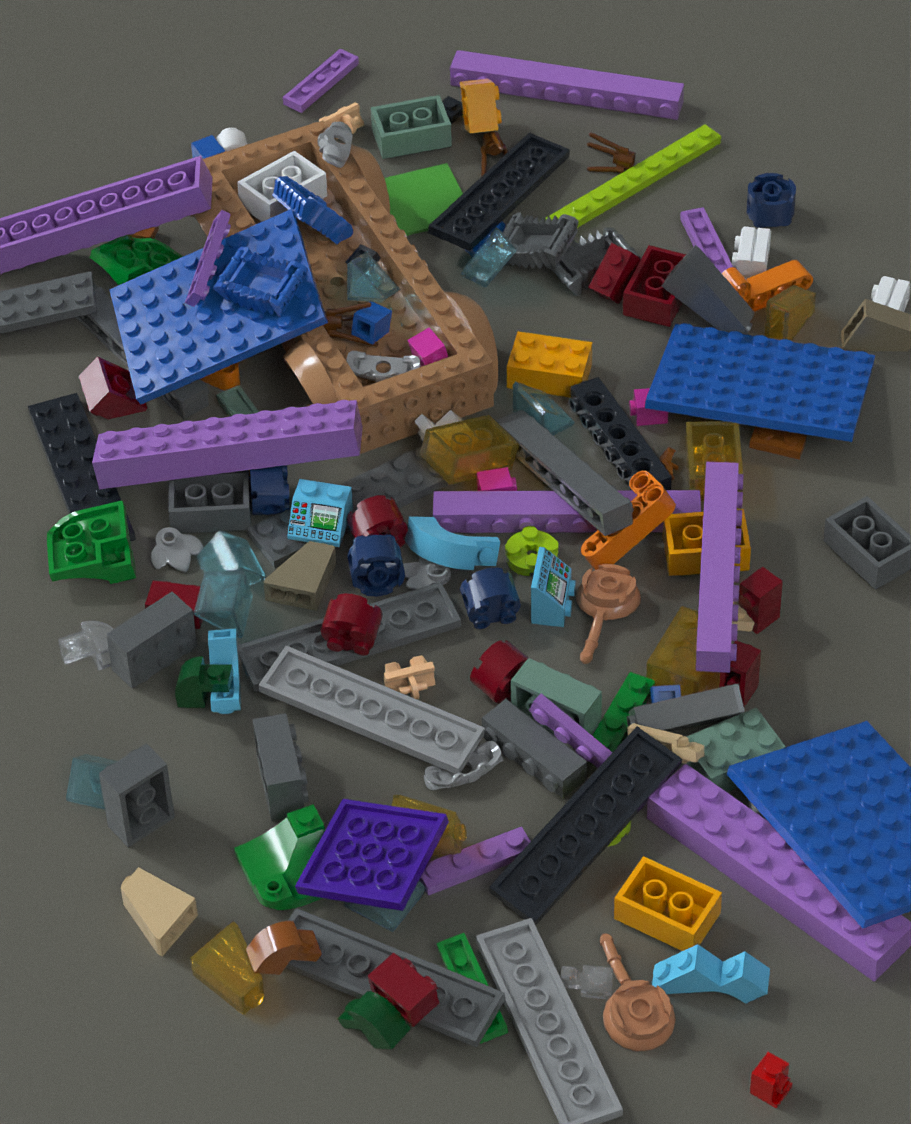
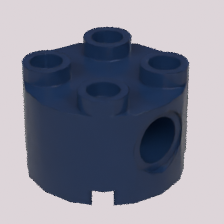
(771, 200)
(269, 490)
(376, 564)
(490, 597)

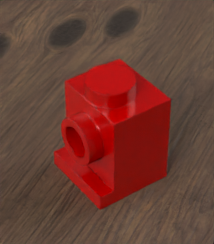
(771, 1080)

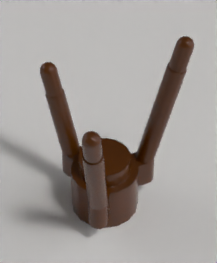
(491, 145)
(622, 157)
(335, 321)

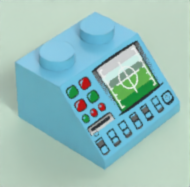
(319, 512)
(551, 590)

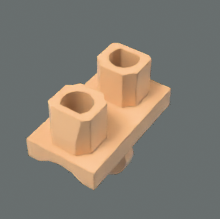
(349, 115)
(410, 679)

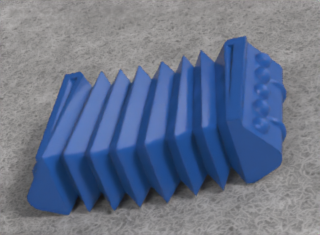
(311, 209)
(260, 282)

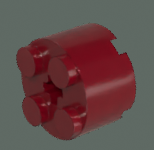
(378, 517)
(351, 624)
(498, 668)

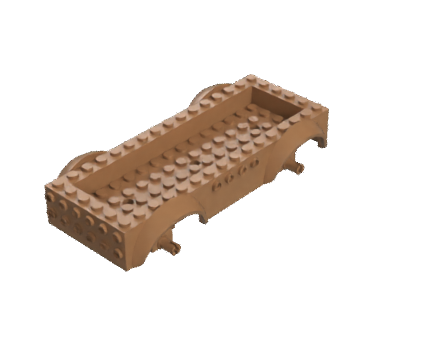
(360, 195)

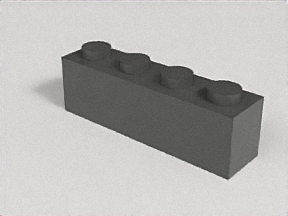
(534, 748)

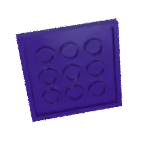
(372, 854)

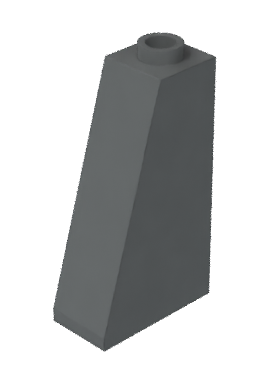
(709, 293)
(689, 710)

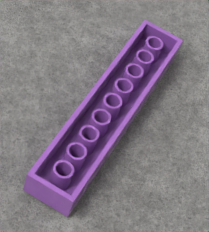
(105, 213)
(228, 444)
(766, 866)

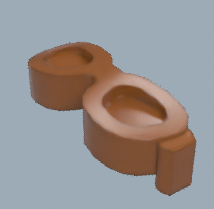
(666, 458)

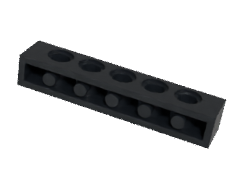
(615, 432)

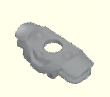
(333, 151)
(365, 365)
(481, 761)

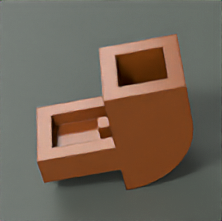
(280, 944)

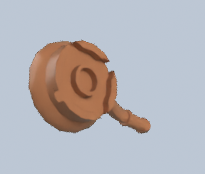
(605, 595)
(637, 1013)

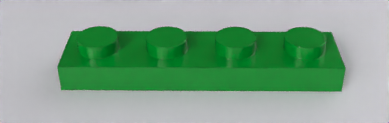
(613, 726)
(460, 959)

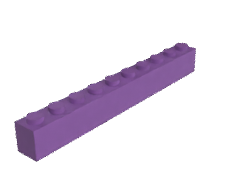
(570, 84)
(518, 509)
(718, 569)

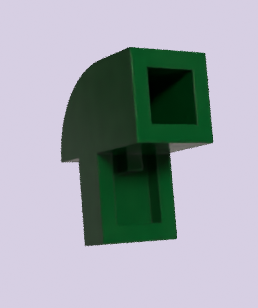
(199, 679)
(377, 1020)

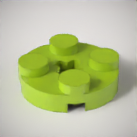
(528, 540)

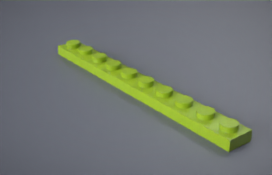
(641, 175)

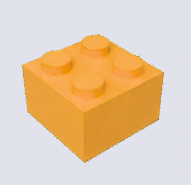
(480, 105)

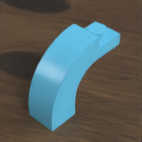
(450, 549)
(224, 651)

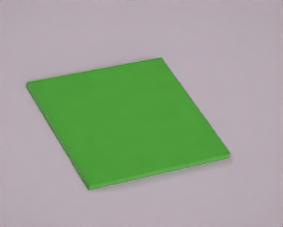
(421, 196)

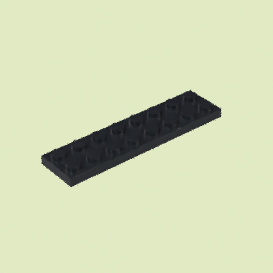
(498, 191)
(70, 452)
(585, 826)

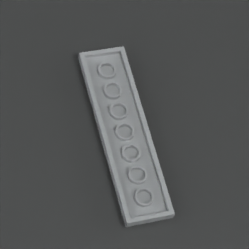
(372, 710)
(548, 1025)

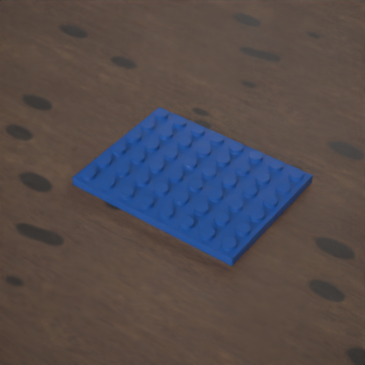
(180, 343)
(761, 382)
(844, 813)

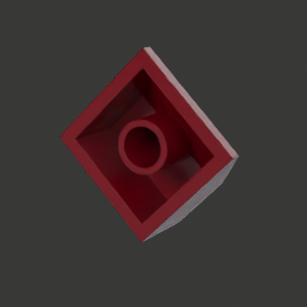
(109, 390)

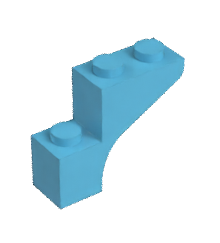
(703, 972)

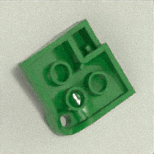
(132, 257)
(92, 545)
(280, 857)

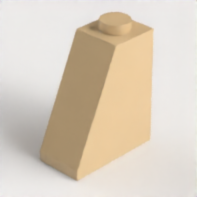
(158, 908)

